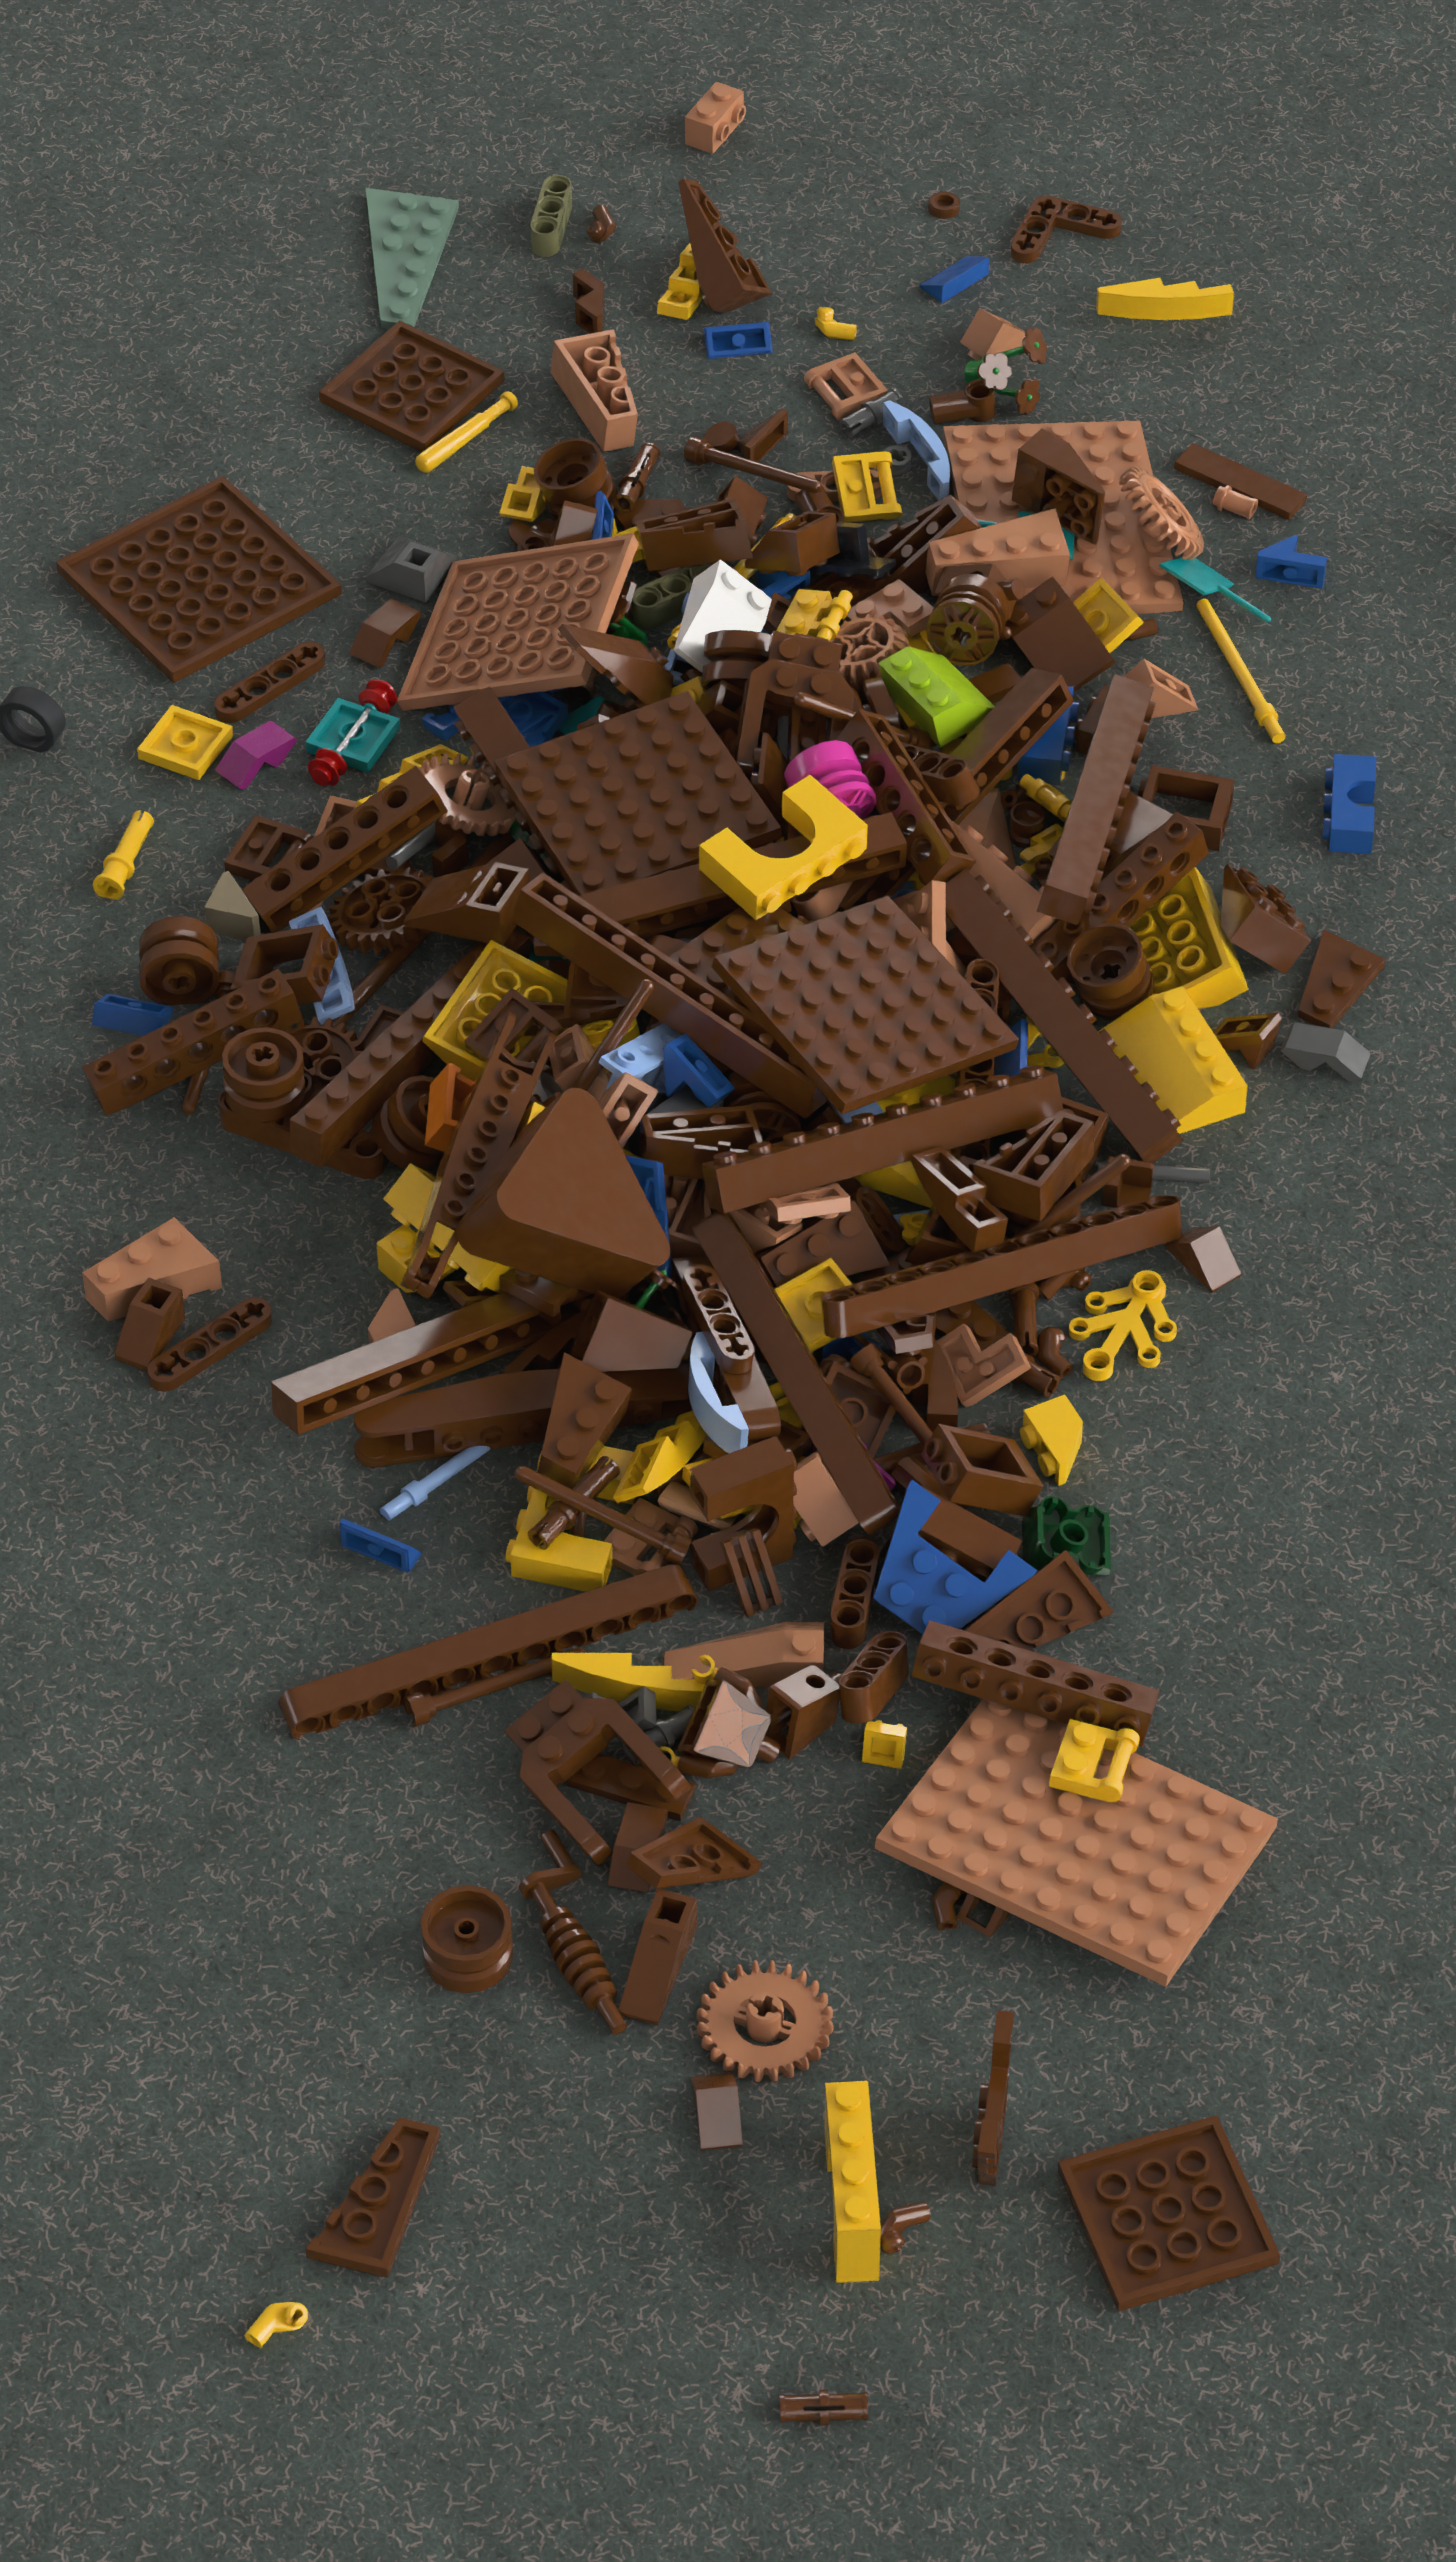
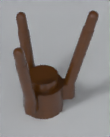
(905, 1371)

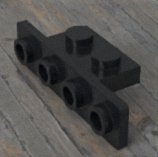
(854, 555)

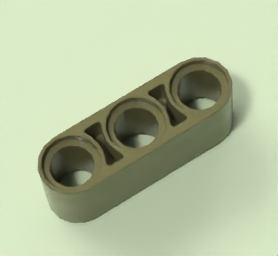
(551, 215)
(663, 598)

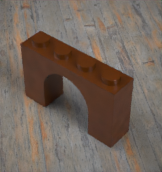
(744, 1478)

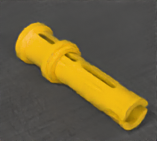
(120, 865)

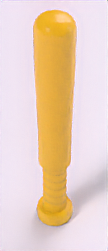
(463, 434)

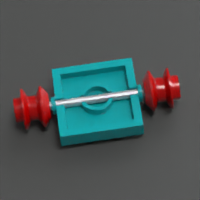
(353, 734)

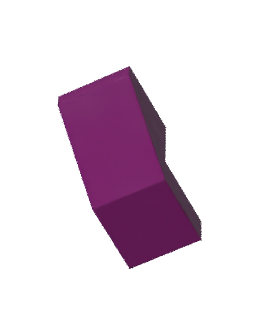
(248, 753)

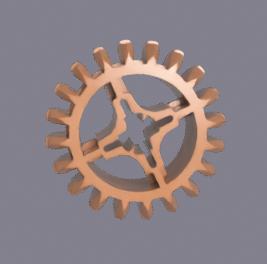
(865, 645)

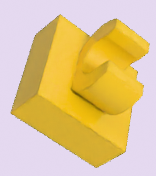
(884, 1744)

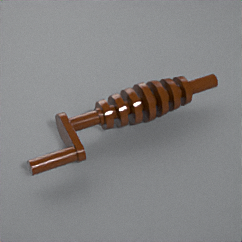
(569, 1943)

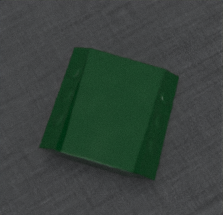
(1056, 1528)

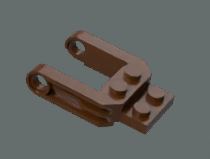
(791, 667)
(566, 1734)

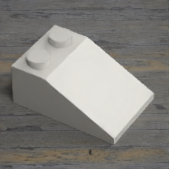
(715, 603)

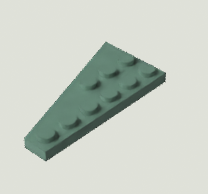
(406, 248)

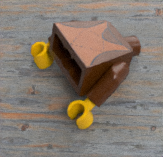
(724, 1727)

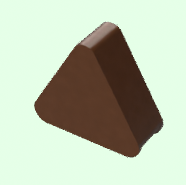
(567, 1204)

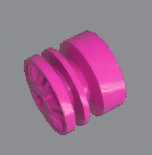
(836, 769)

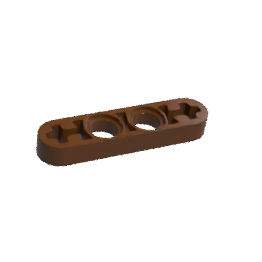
(266, 680)
(724, 1318)
(205, 1341)

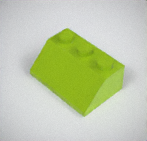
(934, 693)

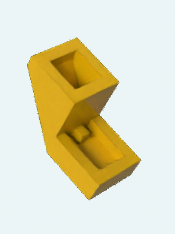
(524, 499)

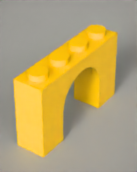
(764, 882)
(569, 1559)
(853, 2181)

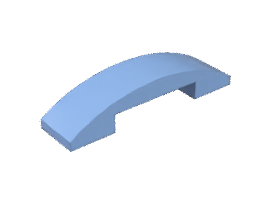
(907, 426)
(338, 994)
(721, 1423)

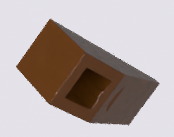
(659, 1955)

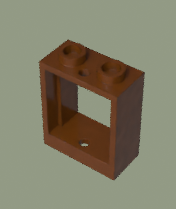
(1197, 787)
(305, 943)
(981, 1470)

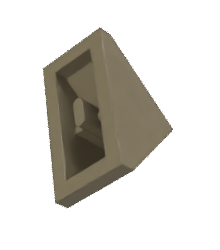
(230, 911)

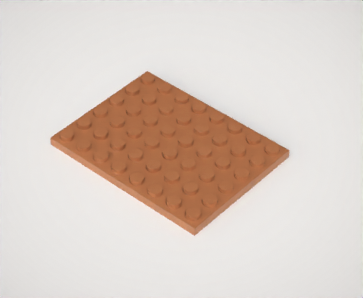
(1125, 556)
(1113, 1877)

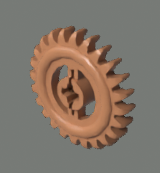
(1162, 512)
(468, 779)
(765, 2022)

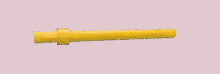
(1264, 712)

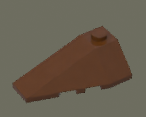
(720, 268)
(625, 663)

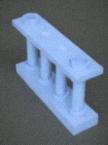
(641, 1057)

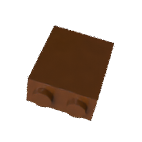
(628, 1337)

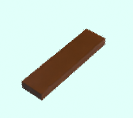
(1220, 471)

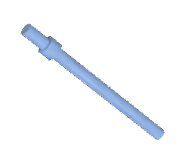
(417, 1491)

